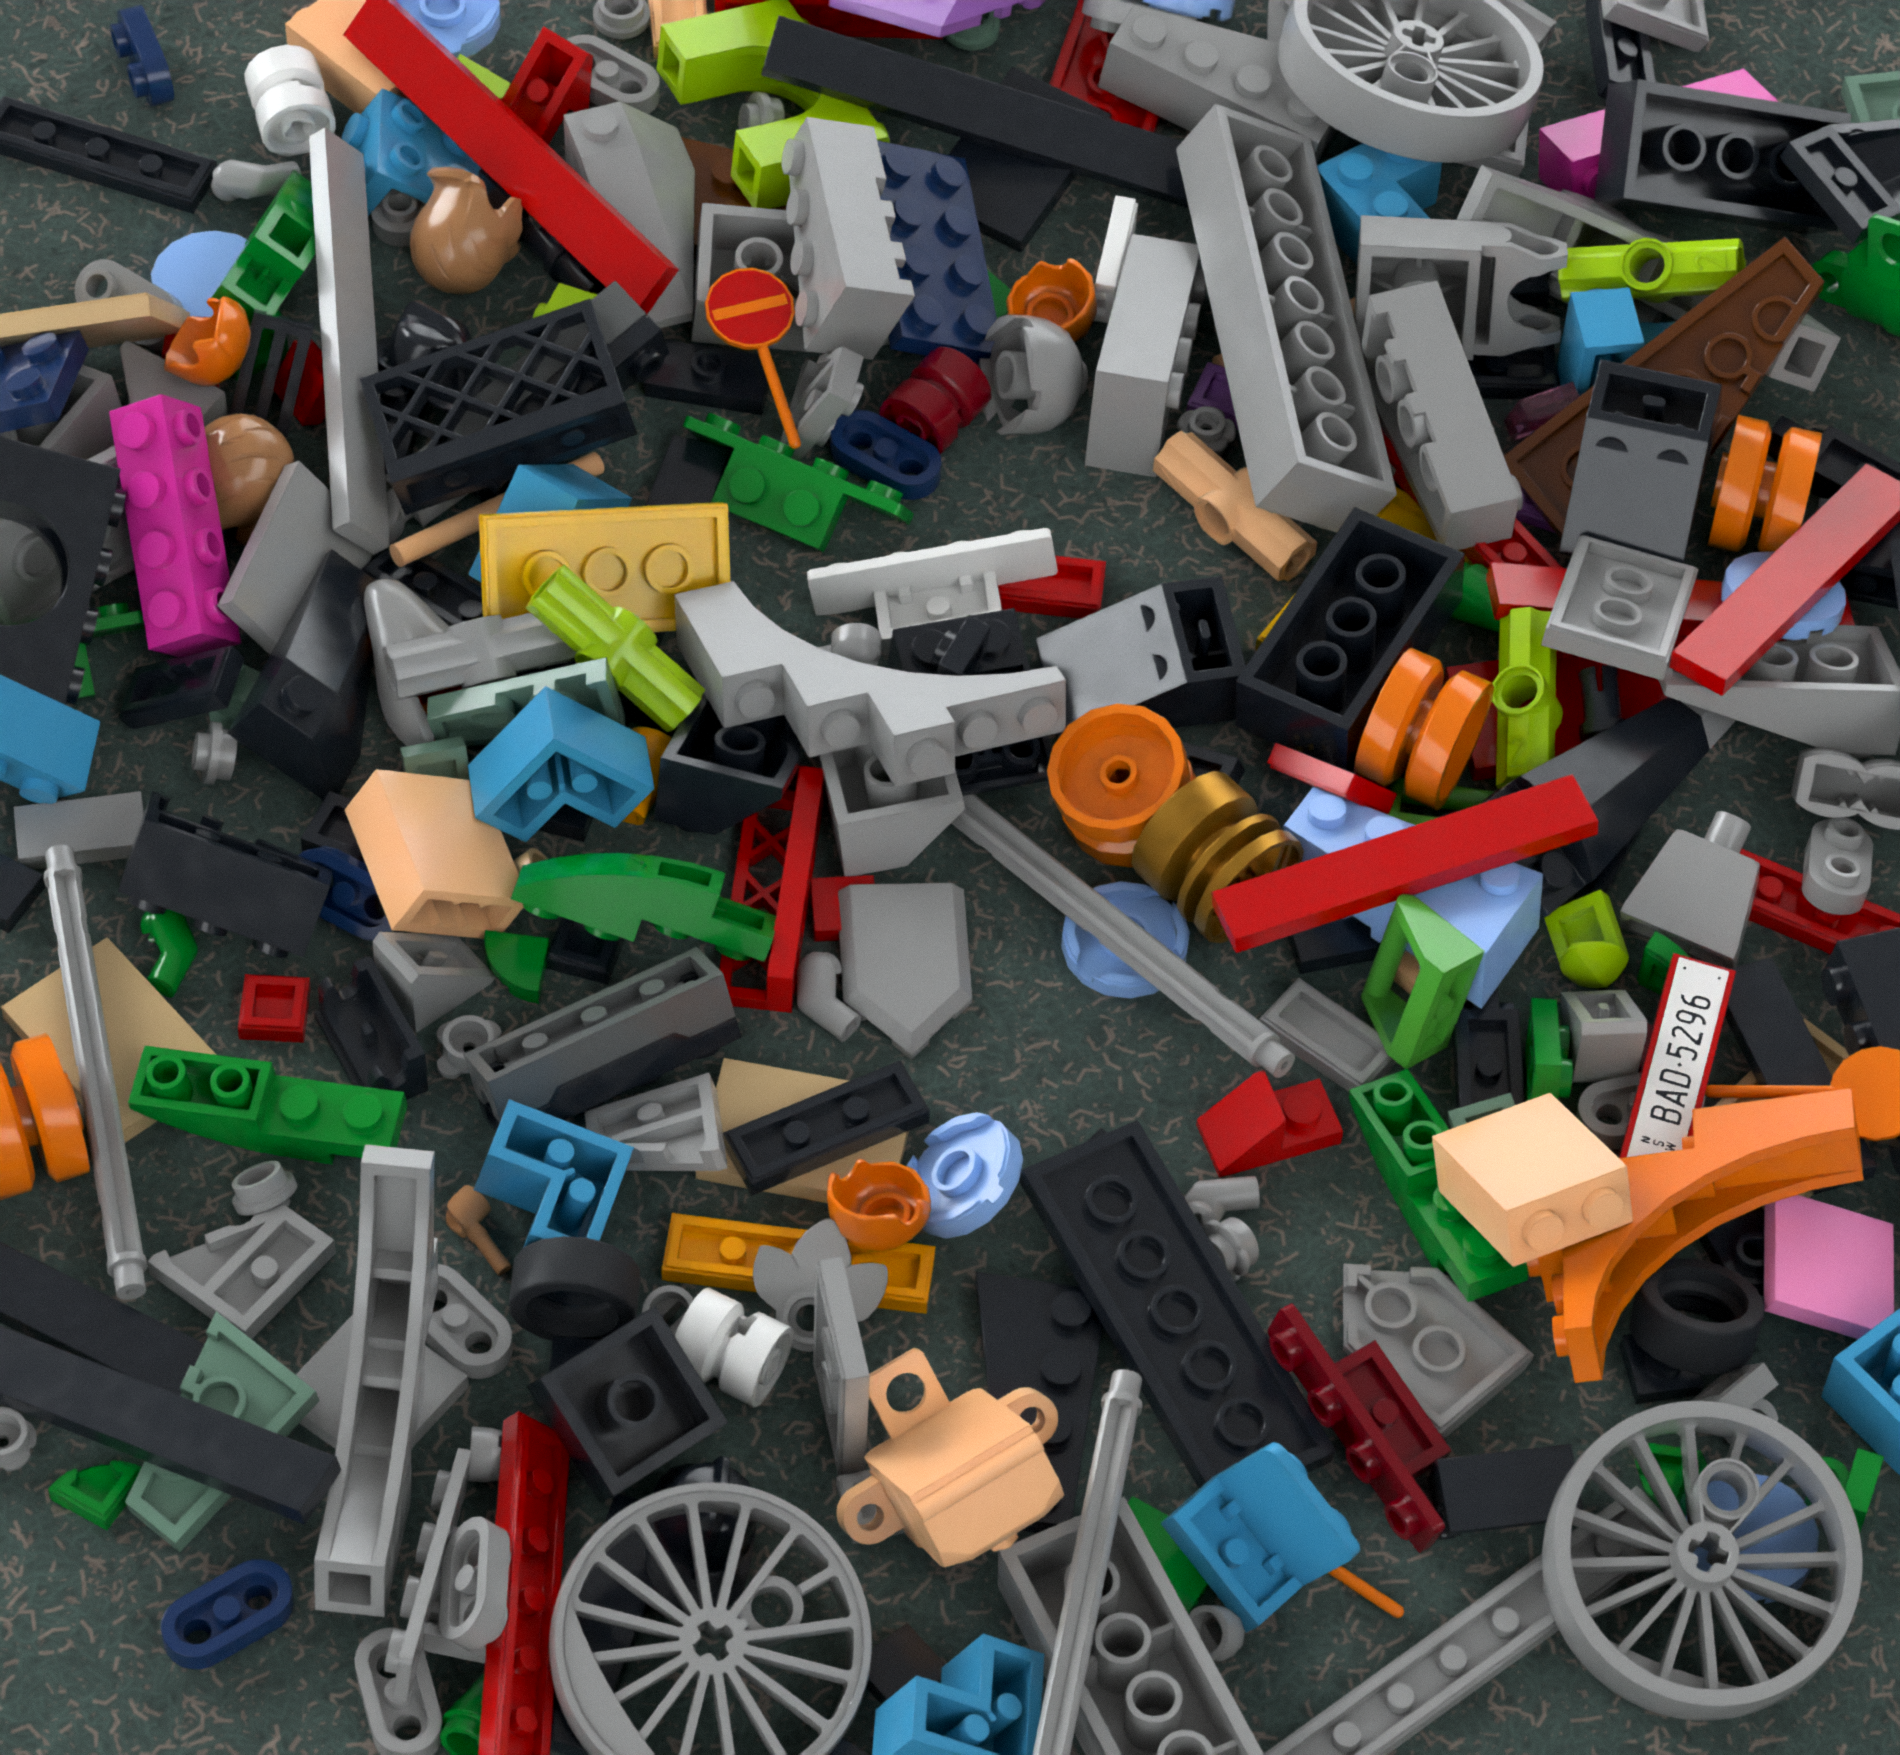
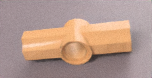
(1228, 509)

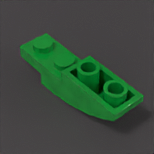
(274, 251)
(620, 889)
(264, 1112)
(1399, 1133)

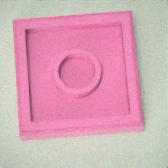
(1827, 1266)

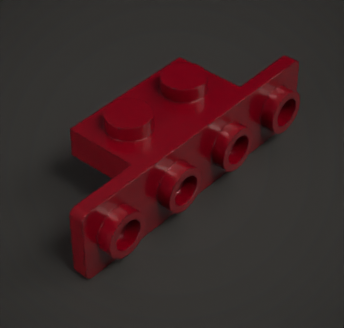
(1375, 1419)

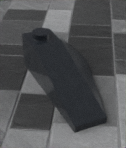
(723, 774)

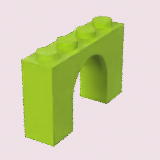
(726, 56)

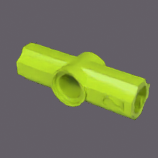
(1689, 268)
(603, 631)
(1525, 672)

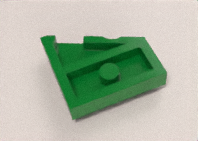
(1546, 1052)

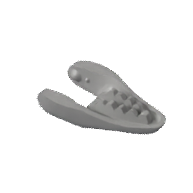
(396, 616)

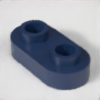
(148, 67)
(888, 455)
(352, 895)
(223, 1613)

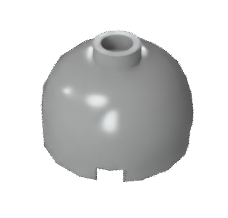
(1034, 364)

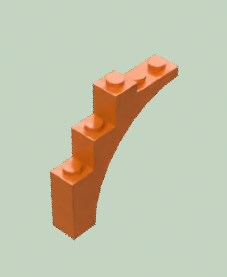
(1729, 1167)

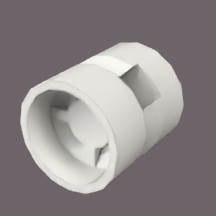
(288, 98)
(734, 1348)

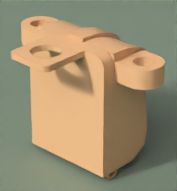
(955, 1470)

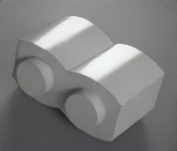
(1842, 786)

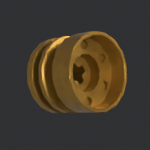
(1208, 841)

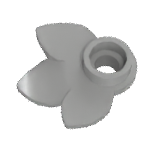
(789, 1279)

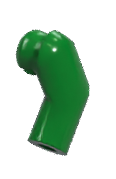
(176, 947)

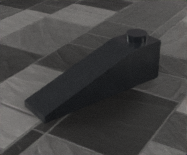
(315, 685)

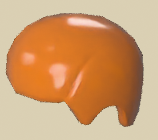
(1057, 293)
(210, 347)
(879, 1204)

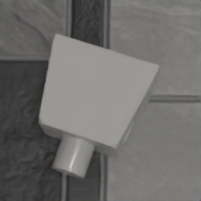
(1698, 892)

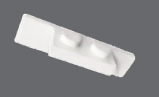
(933, 581)

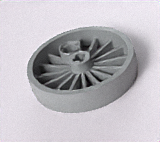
(1396, 86)
(1659, 1685)
(584, 1692)

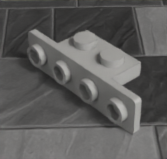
(423, 1593)

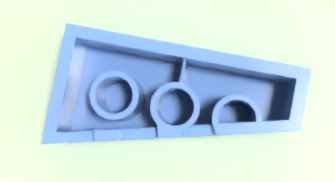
(1490, 908)

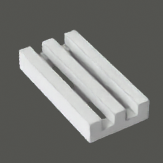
(1117, 240)

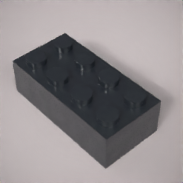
(1707, 156)
(1344, 633)

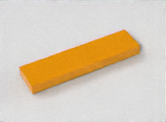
(724, 1255)

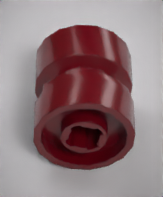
(939, 397)

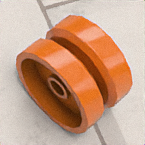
(1762, 488)
(1423, 728)
(1114, 775)
(38, 1114)

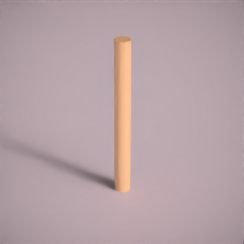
(466, 522)

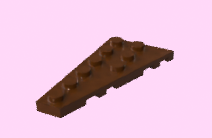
(1721, 340)

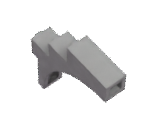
(1590, 223)
(839, 703)
(382, 1382)

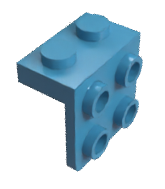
(401, 148)
(1261, 1533)

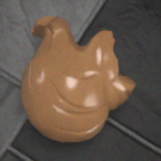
(460, 237)
(245, 466)

